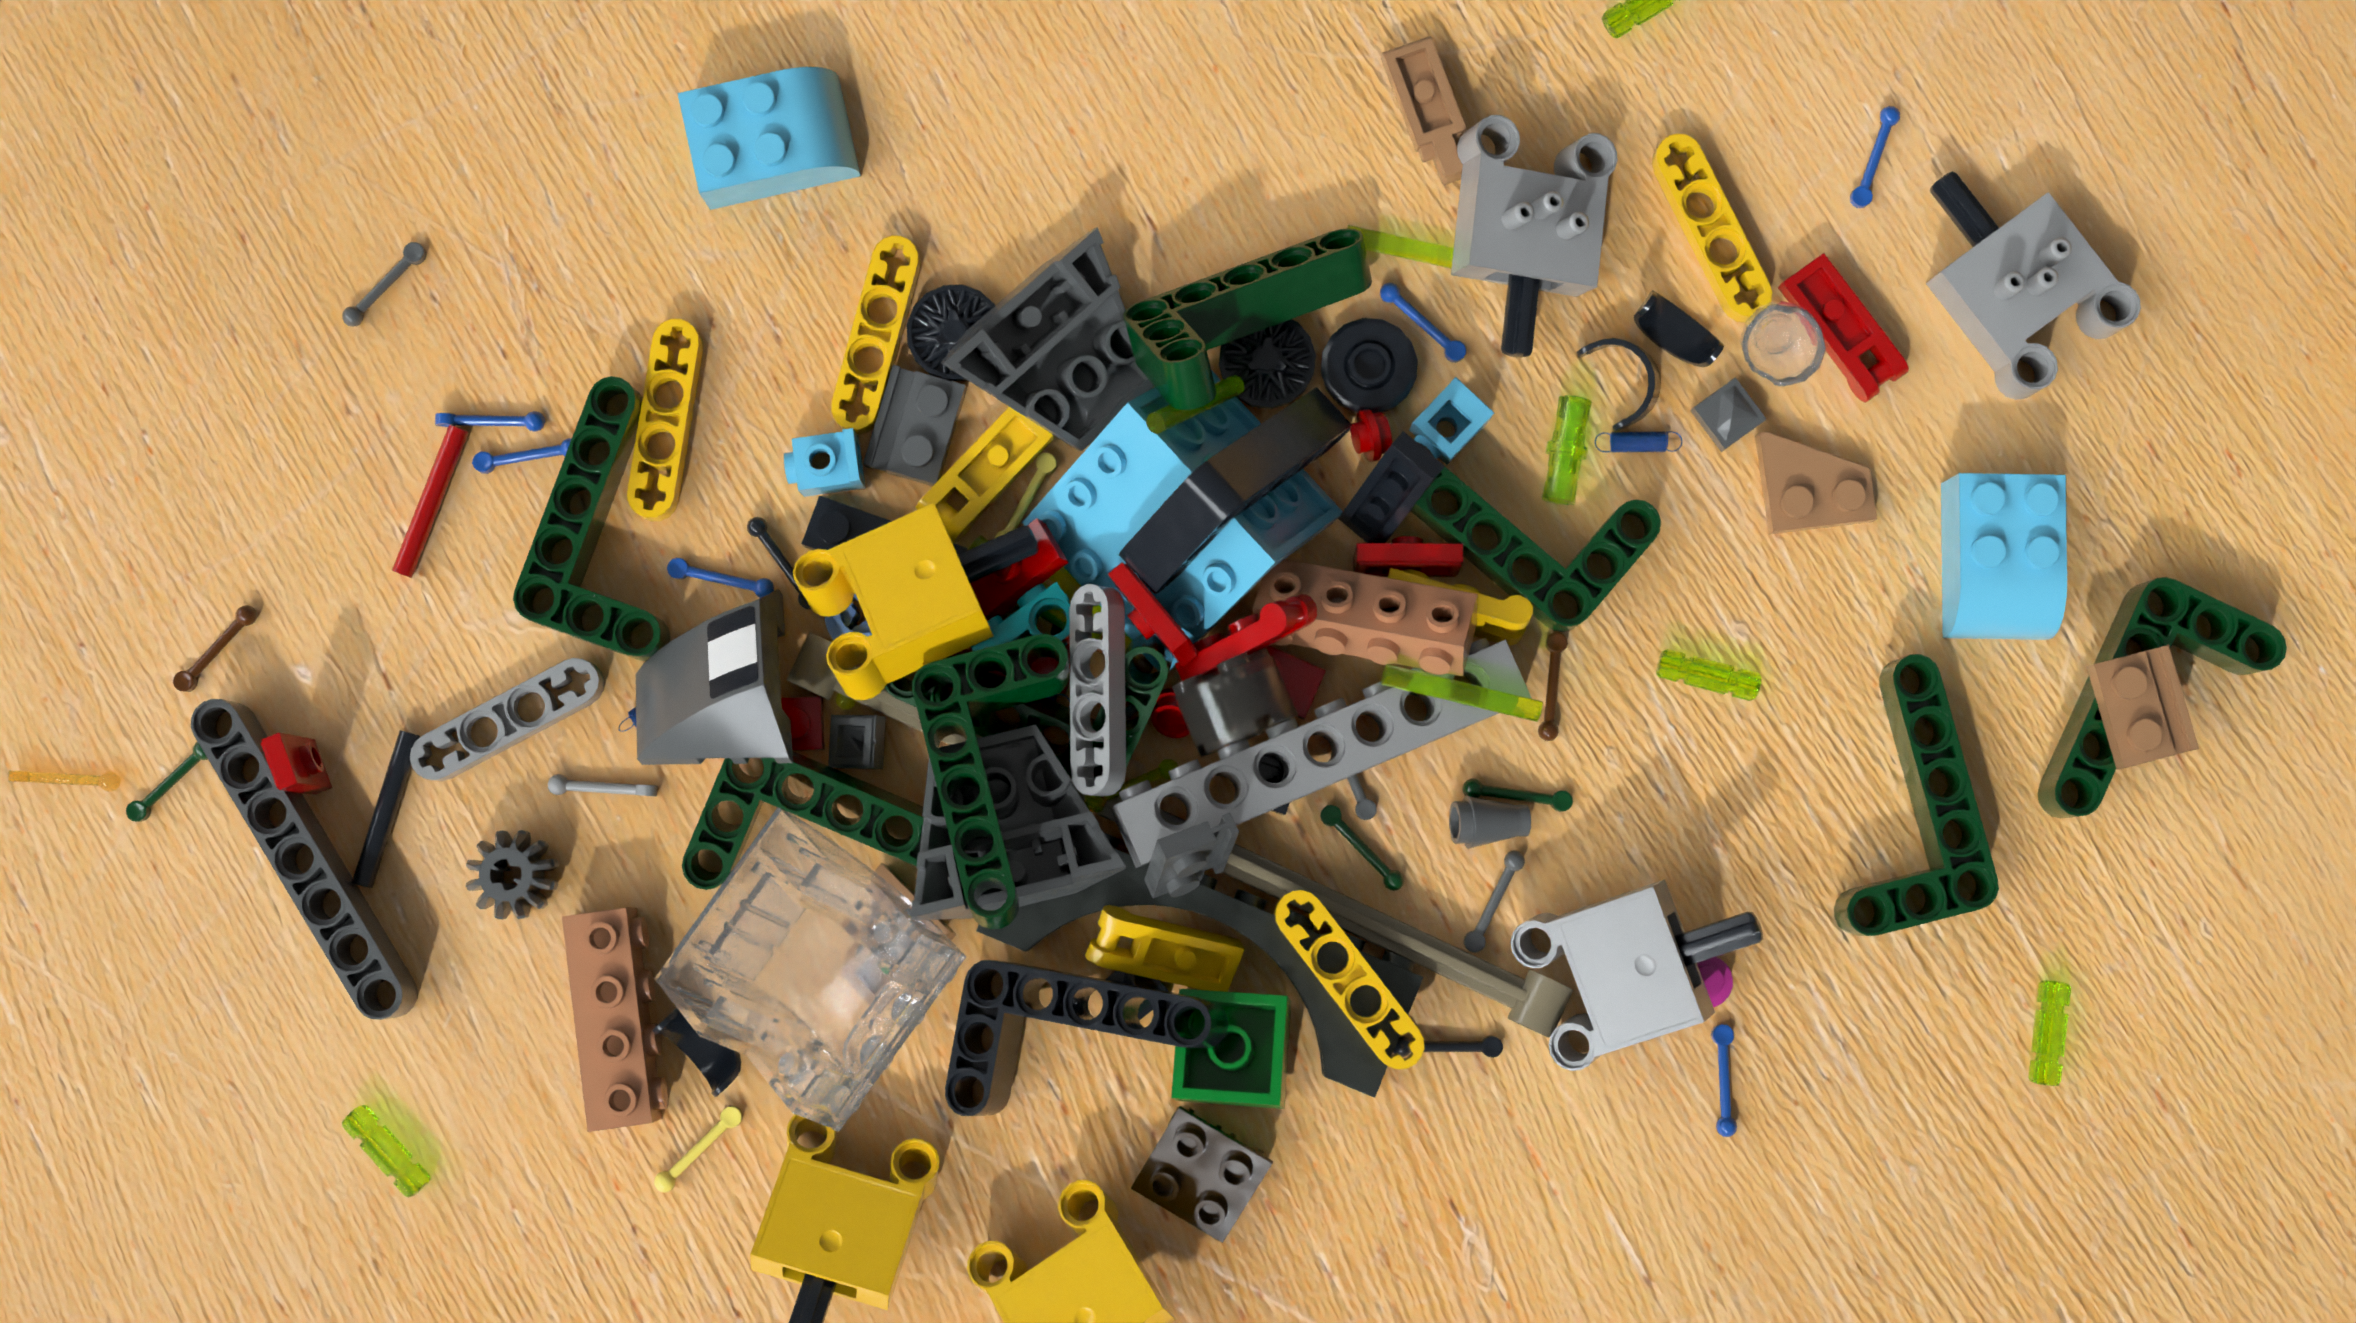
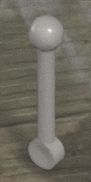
(559, 784)

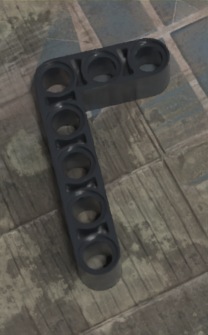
(1230, 485)
(1068, 1007)

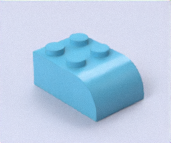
(768, 135)
(2003, 556)

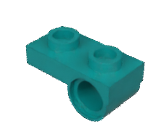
(1024, 621)

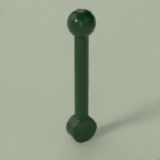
(1560, 800)
(141, 810)
(1331, 816)

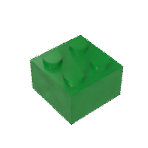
(1247, 1063)

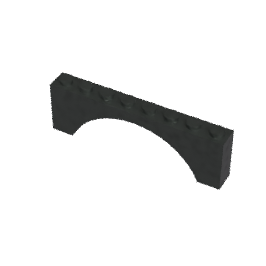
(1342, 1049)

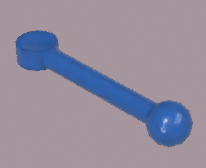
(1863, 195)
(1454, 349)
(533, 420)
(486, 463)
(680, 570)
(1723, 1036)

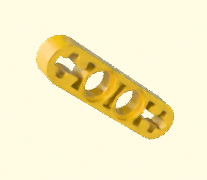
(1719, 225)
(869, 333)
(670, 420)
(1354, 974)

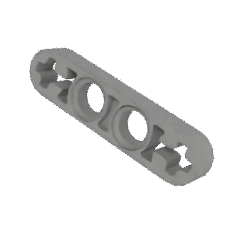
(1104, 689)
(510, 725)

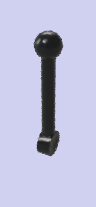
(758, 528)
(1489, 1046)

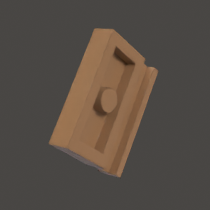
(2142, 707)

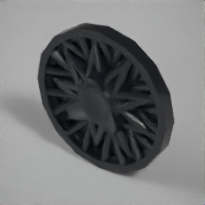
(940, 322)
(1272, 364)
(1369, 366)

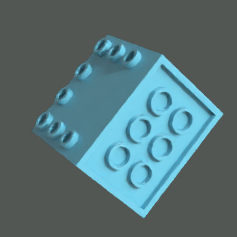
(1131, 475)

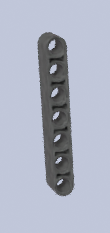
(326, 873)

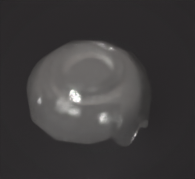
(1783, 343)

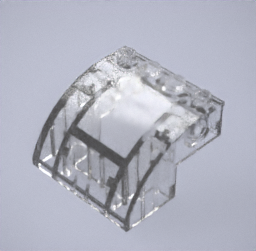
(809, 969)

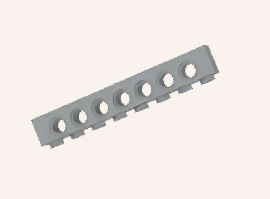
(1139, 811)

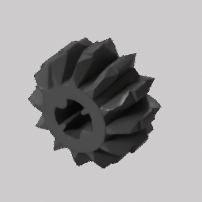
(508, 896)

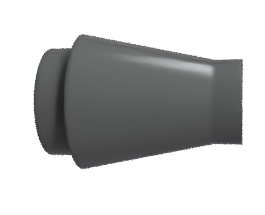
(1487, 821)

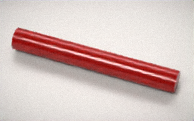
(430, 501)

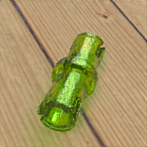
(1566, 450)

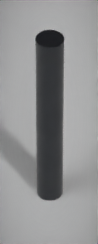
(385, 811)

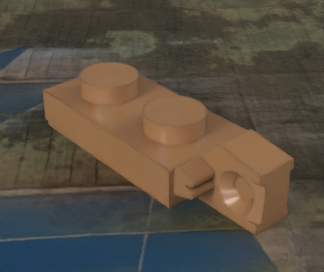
(1427, 105)

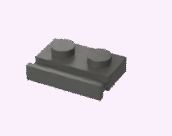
(915, 425)
(1185, 855)

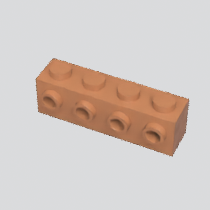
(1377, 616)
(614, 1018)

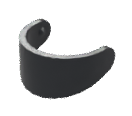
(1677, 331)
(1654, 377)
(714, 1061)

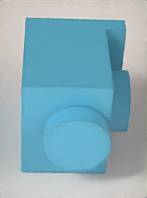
(1458, 407)
(843, 471)

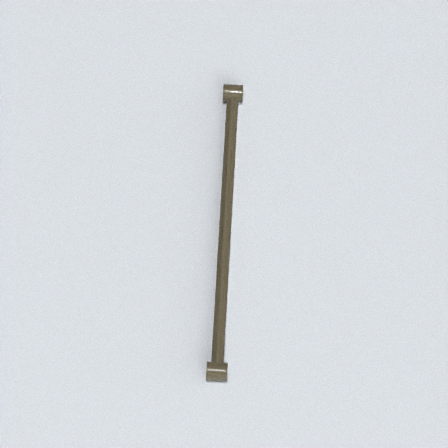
(1533, 1001)

